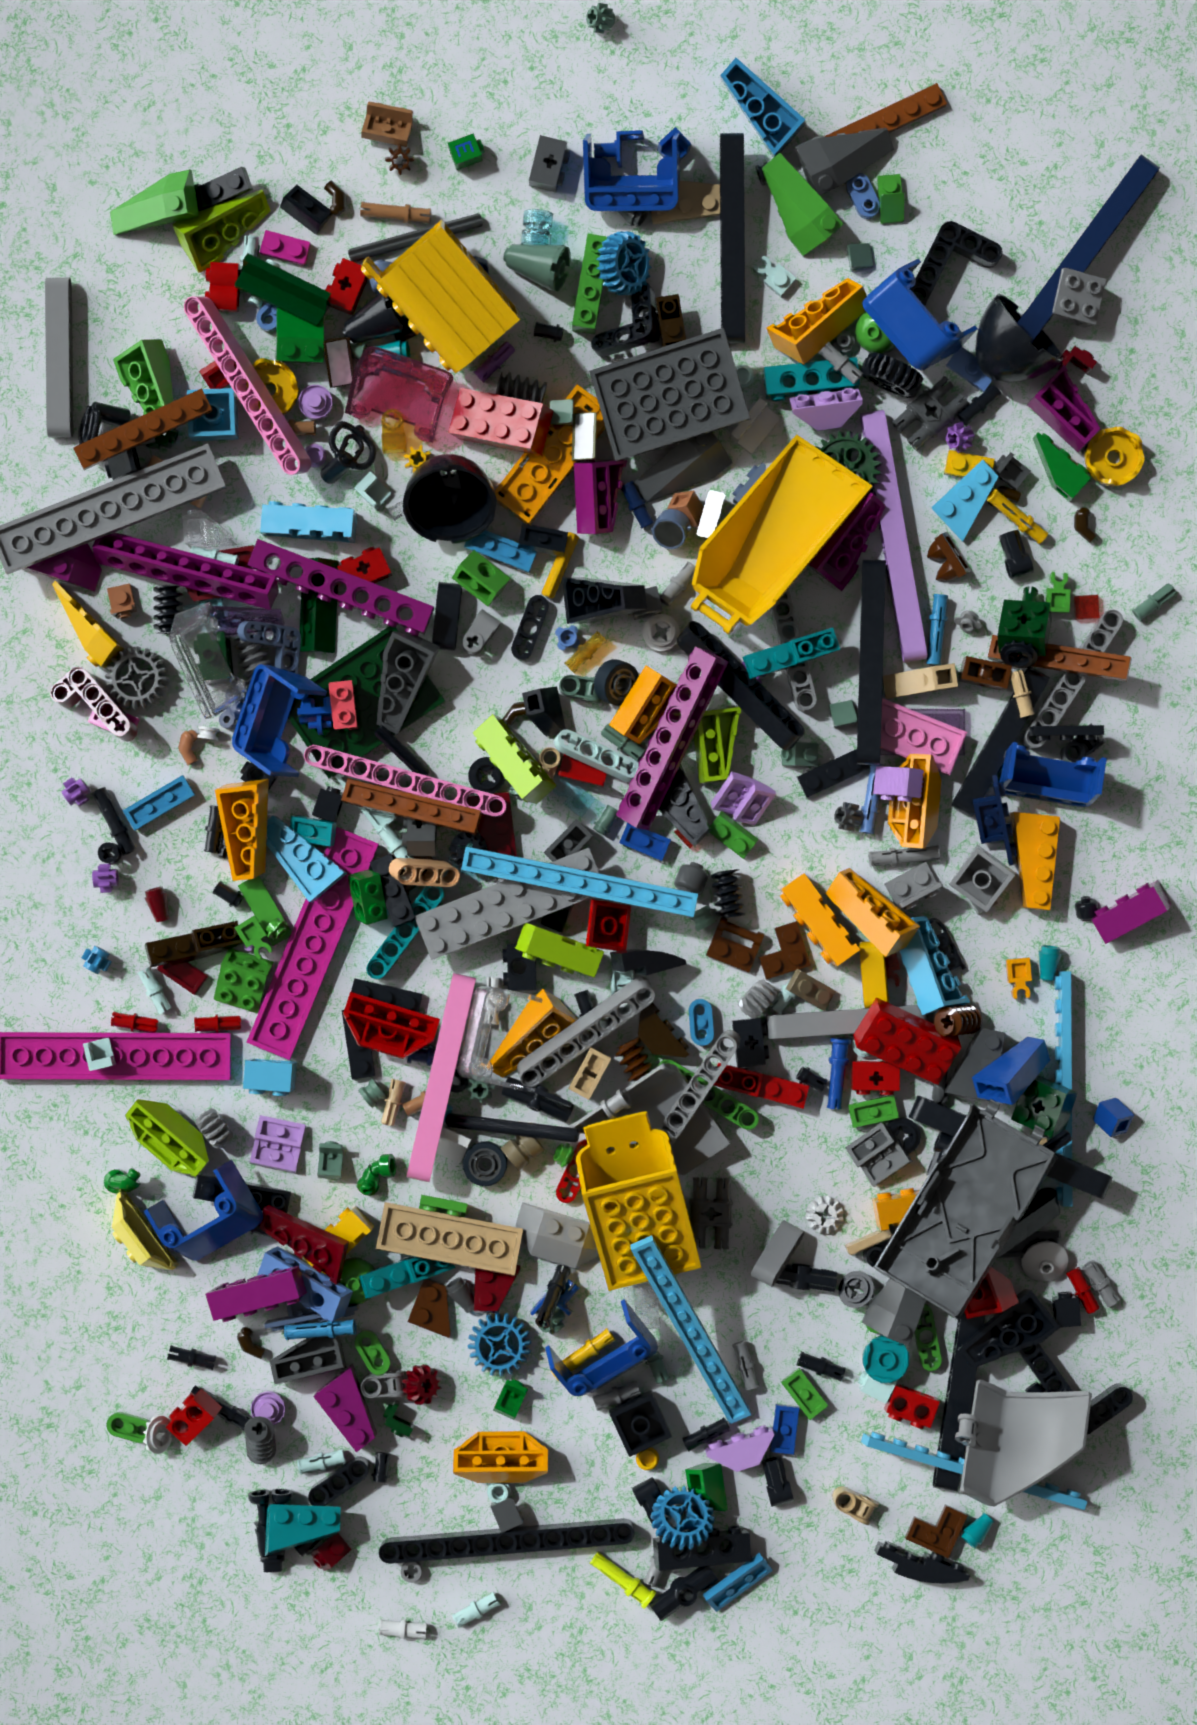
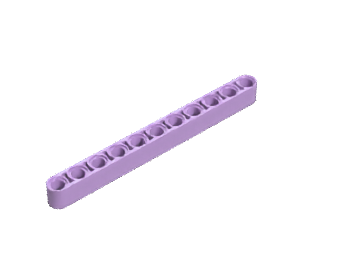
(895, 542)

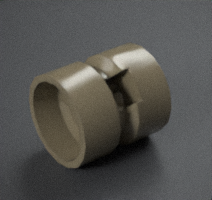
(521, 1150)

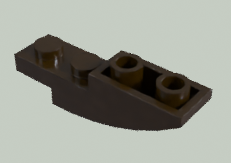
(193, 946)

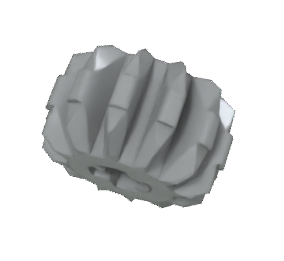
(757, 999)
(214, 1128)

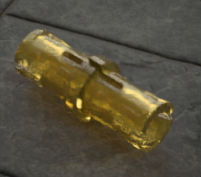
(585, 652)

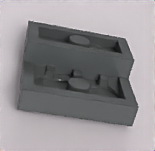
(878, 1154)

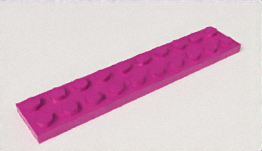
(309, 952)
(136, 1056)

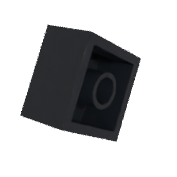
(640, 1423)

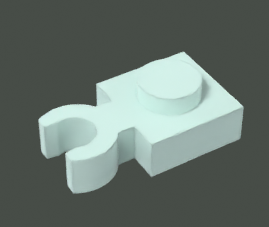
(777, 278)

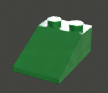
(298, 340)

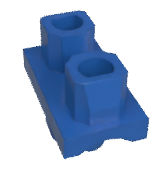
(315, 716)

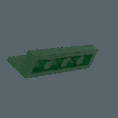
(283, 290)
(318, 617)

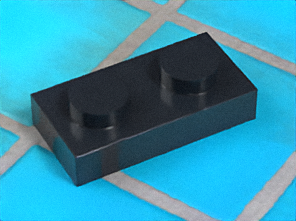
(542, 539)

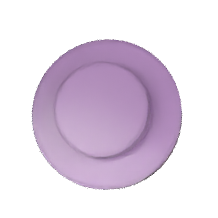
(317, 455)

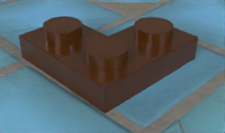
(792, 952)
(938, 1537)

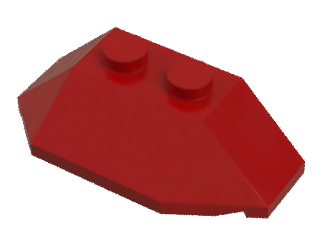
(388, 1026)

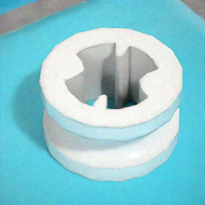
(208, 733)

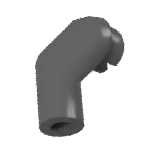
(938, 1093)

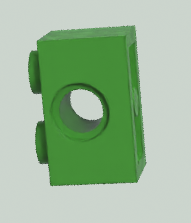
(480, 578)

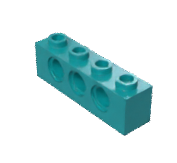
(798, 372)

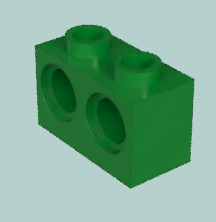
(367, 896)

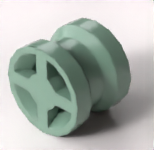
(703, 918)
(372, 1093)

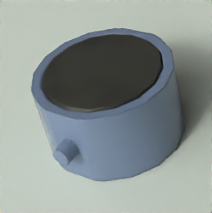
(671, 529)

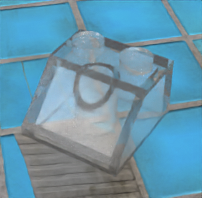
(204, 532)

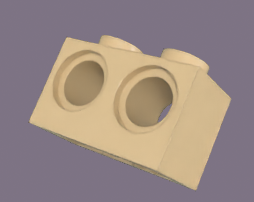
(589, 1073)

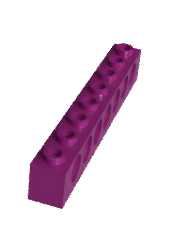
(186, 569)
(422, 612)
(681, 731)

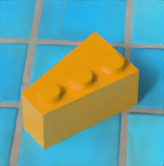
(643, 705)

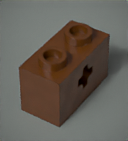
(985, 673)

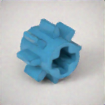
(96, 959)

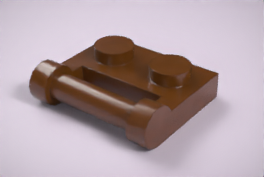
(732, 952)

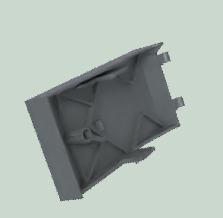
(966, 1210)

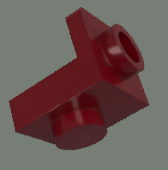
(1080, 358)
(330, 1552)

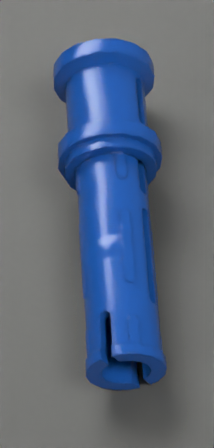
(838, 1062)

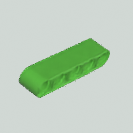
(718, 1098)

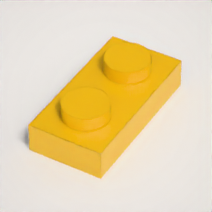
(962, 463)

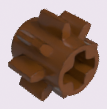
(394, 155)

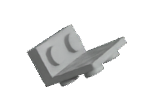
(1079, 297)
(913, 885)

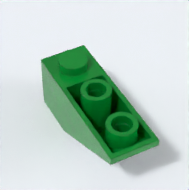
(1062, 472)

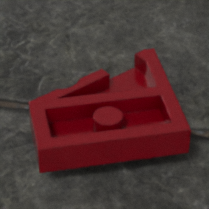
(491, 1290)

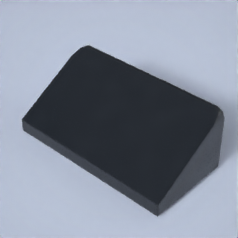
(305, 209)

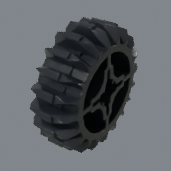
(892, 375)

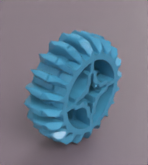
(624, 263)
(508, 1350)
(701, 1525)

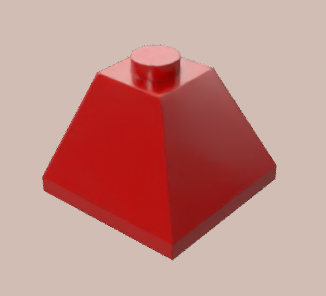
(608, 925)
(992, 1296)

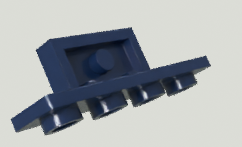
(991, 819)

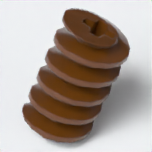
(958, 1020)
(633, 1059)

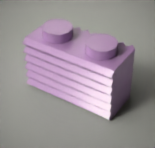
(898, 782)

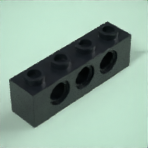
(737, 1551)

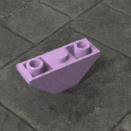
(827, 408)
(742, 1450)

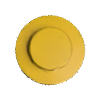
(647, 1459)

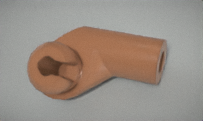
(185, 745)

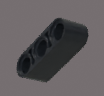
(447, 615)
(331, 1490)

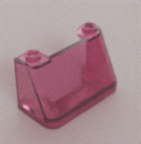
(398, 382)

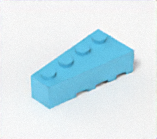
(309, 522)
(930, 972)

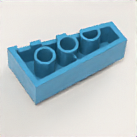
(765, 110)

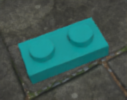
(314, 830)

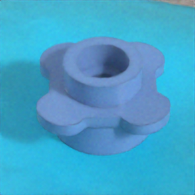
(572, 633)

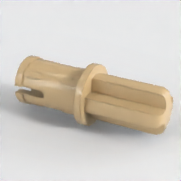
(1021, 693)
(392, 1102)

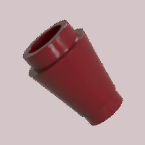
(157, 902)

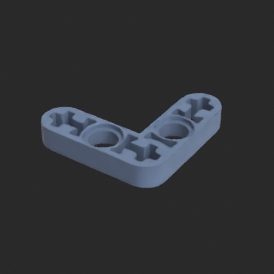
(279, 641)

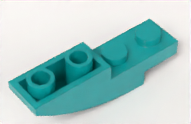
(791, 653)
(400, 1274)

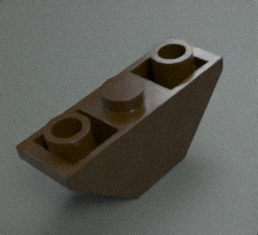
(670, 319)
(658, 1034)

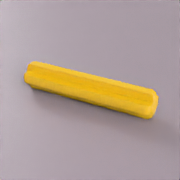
(559, 567)

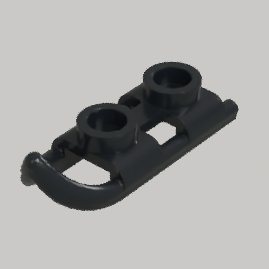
(945, 940)

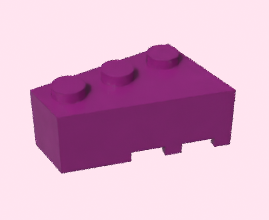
(347, 1408)

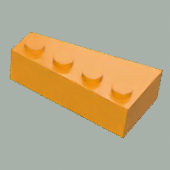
(820, 322)
(244, 826)
(1036, 856)
(872, 912)
(818, 920)
(892, 1208)

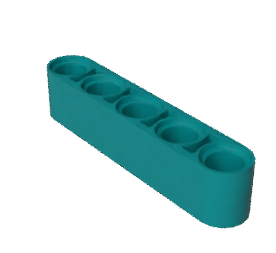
(401, 942)

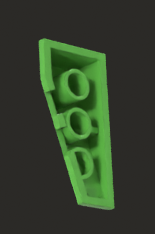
(802, 210)
(146, 373)

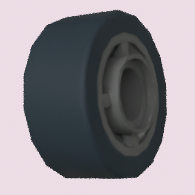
(614, 681)
(488, 1150)

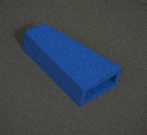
(1012, 1072)

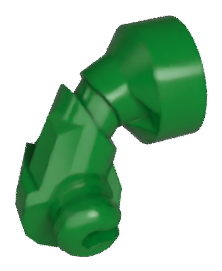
(118, 1181)
(369, 1182)

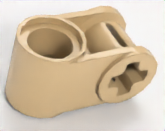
(858, 1507)

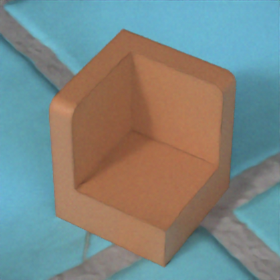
(688, 504)

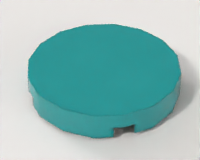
(885, 1359)

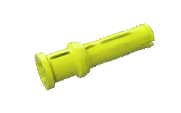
(631, 1585)

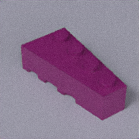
(258, 1292)

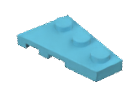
(964, 501)

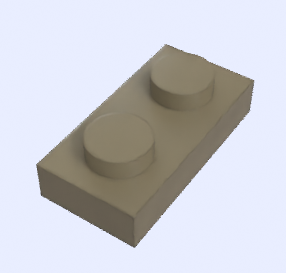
(810, 989)

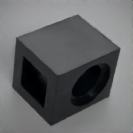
(249, 768)
(328, 804)
(1066, 1309)

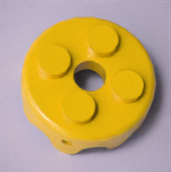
(283, 378)
(1123, 442)

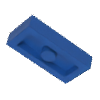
(645, 841)
(784, 1429)

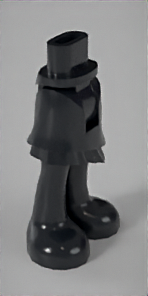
(272, 1562)

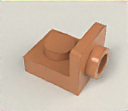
(121, 601)

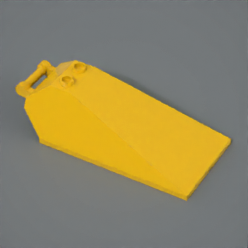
(774, 533)

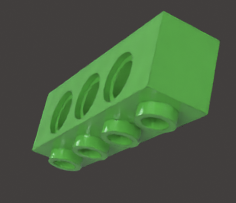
(589, 288)

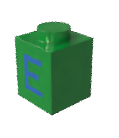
(466, 151)

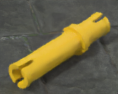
(1036, 533)
(588, 1350)

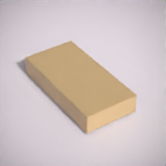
(867, 1241)

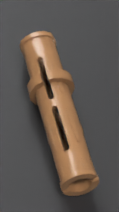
(396, 212)

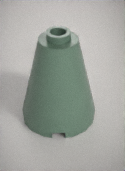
(540, 263)

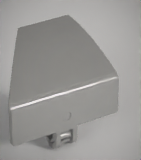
(657, 1095)
(1018, 1439)

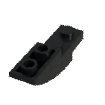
(222, 188)
(209, 1187)
(929, 1569)

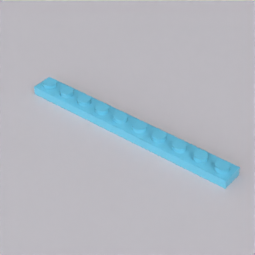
(579, 881)
(1063, 1076)
(690, 1329)
(944, 1461)

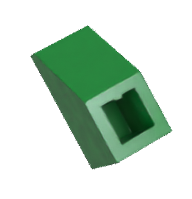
(708, 1481)

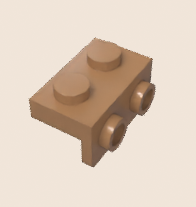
(387, 124)

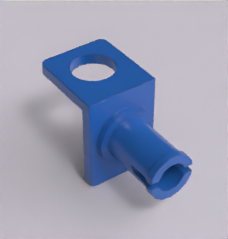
(615, 149)
(562, 1304)

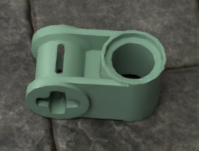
(582, 690)

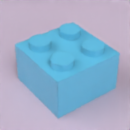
(221, 422)
(270, 1076)

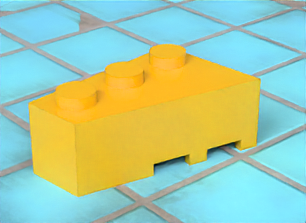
(351, 1227)

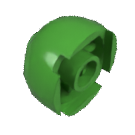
(871, 336)
(350, 1278)

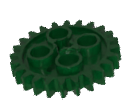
(865, 464)

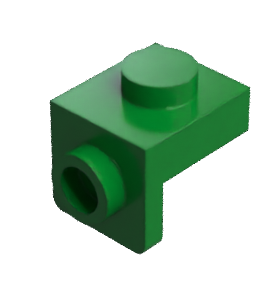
(510, 1399)

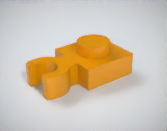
(1018, 972)

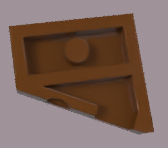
(432, 1308)

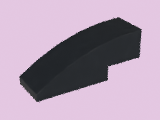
(644, 961)

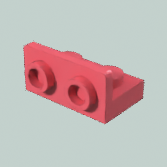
(343, 705)

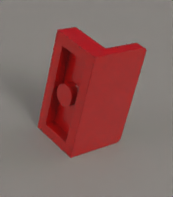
(581, 772)

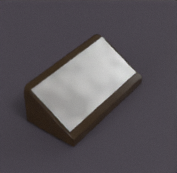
(339, 361)

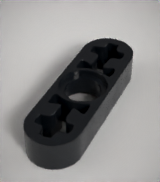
(530, 609)

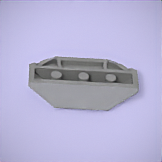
(556, 1236)

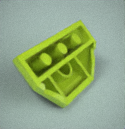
(168, 1136)

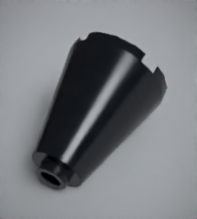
(375, 321)

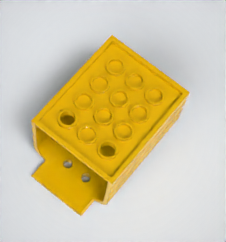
(445, 297)
(633, 1196)

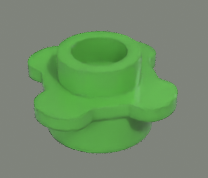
(276, 929)
(563, 1154)

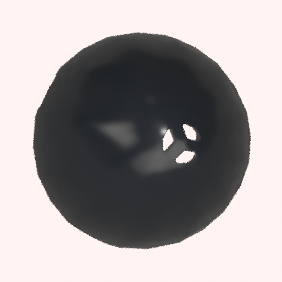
(1005, 348)
(449, 504)

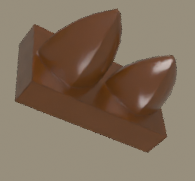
(955, 565)

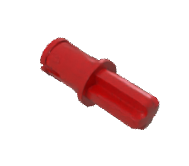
(134, 1022)
(217, 1023)
(1083, 1290)

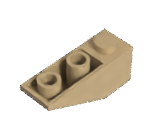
(920, 681)

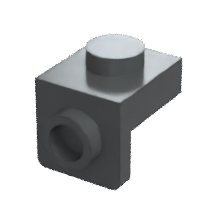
(1011, 470)

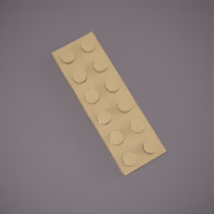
(449, 1239)

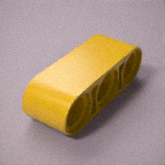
(873, 974)

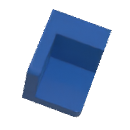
(665, 145)
(1113, 1117)

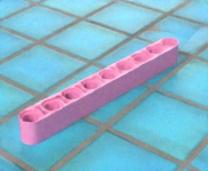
(257, 390)
(394, 777)
(441, 1077)

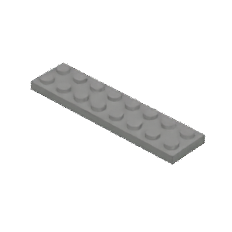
(496, 909)

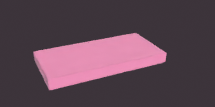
(914, 733)

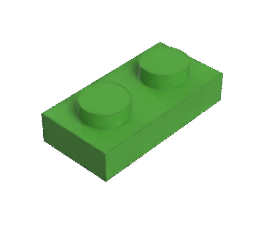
(732, 835)
(873, 1111)
(804, 1393)

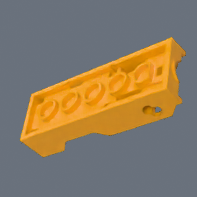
(528, 486)

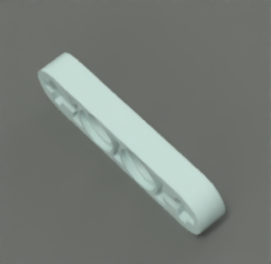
(598, 752)

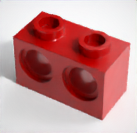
(913, 1400)
(194, 1418)

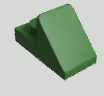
(890, 198)

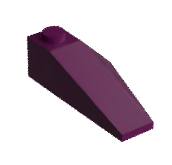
(840, 554)

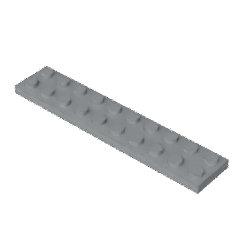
(109, 508)

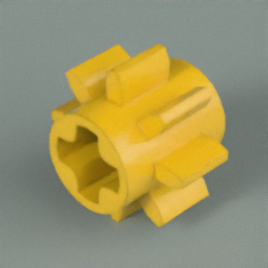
(414, 454)

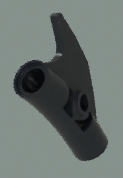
(539, 1100)

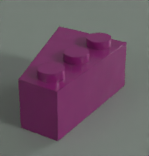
(1064, 410)
(597, 494)
(1131, 911)

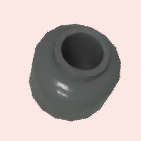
(691, 878)

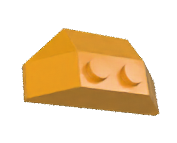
(917, 820)
(500, 1458)

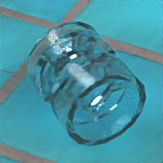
(537, 227)

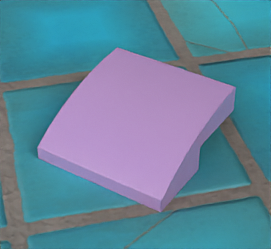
(743, 798)
(277, 1144)

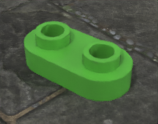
(372, 1351)
(130, 1428)

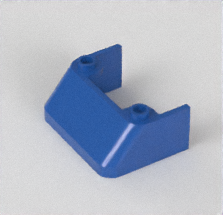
(631, 191)
(910, 323)
(265, 717)
(1052, 779)
(236, 1212)
(611, 1365)

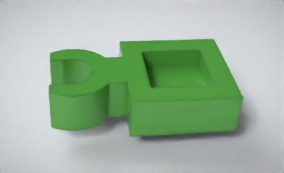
(1058, 595)
(251, 934)

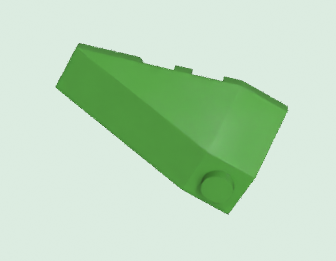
(159, 204)

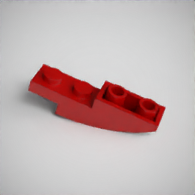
(763, 1086)

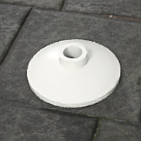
(1043, 1254)

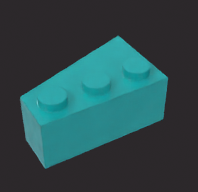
(299, 1524)

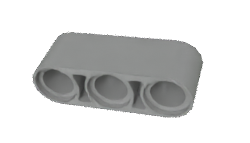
(777, 1253)

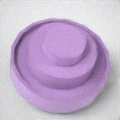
(315, 402)
(268, 1405)

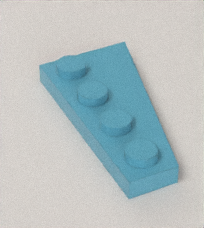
(302, 861)

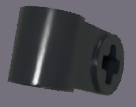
(1083, 747)

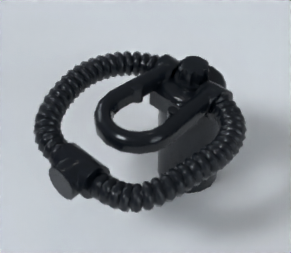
(100, 413)
(343, 460)

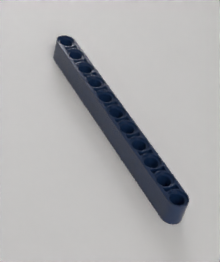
(1090, 241)

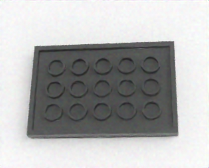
(670, 394)

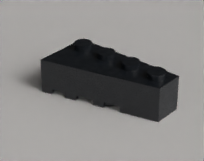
(598, 599)

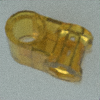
(393, 436)

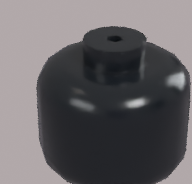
(1086, 908)

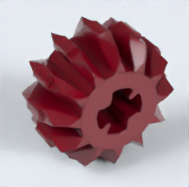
(422, 1384)

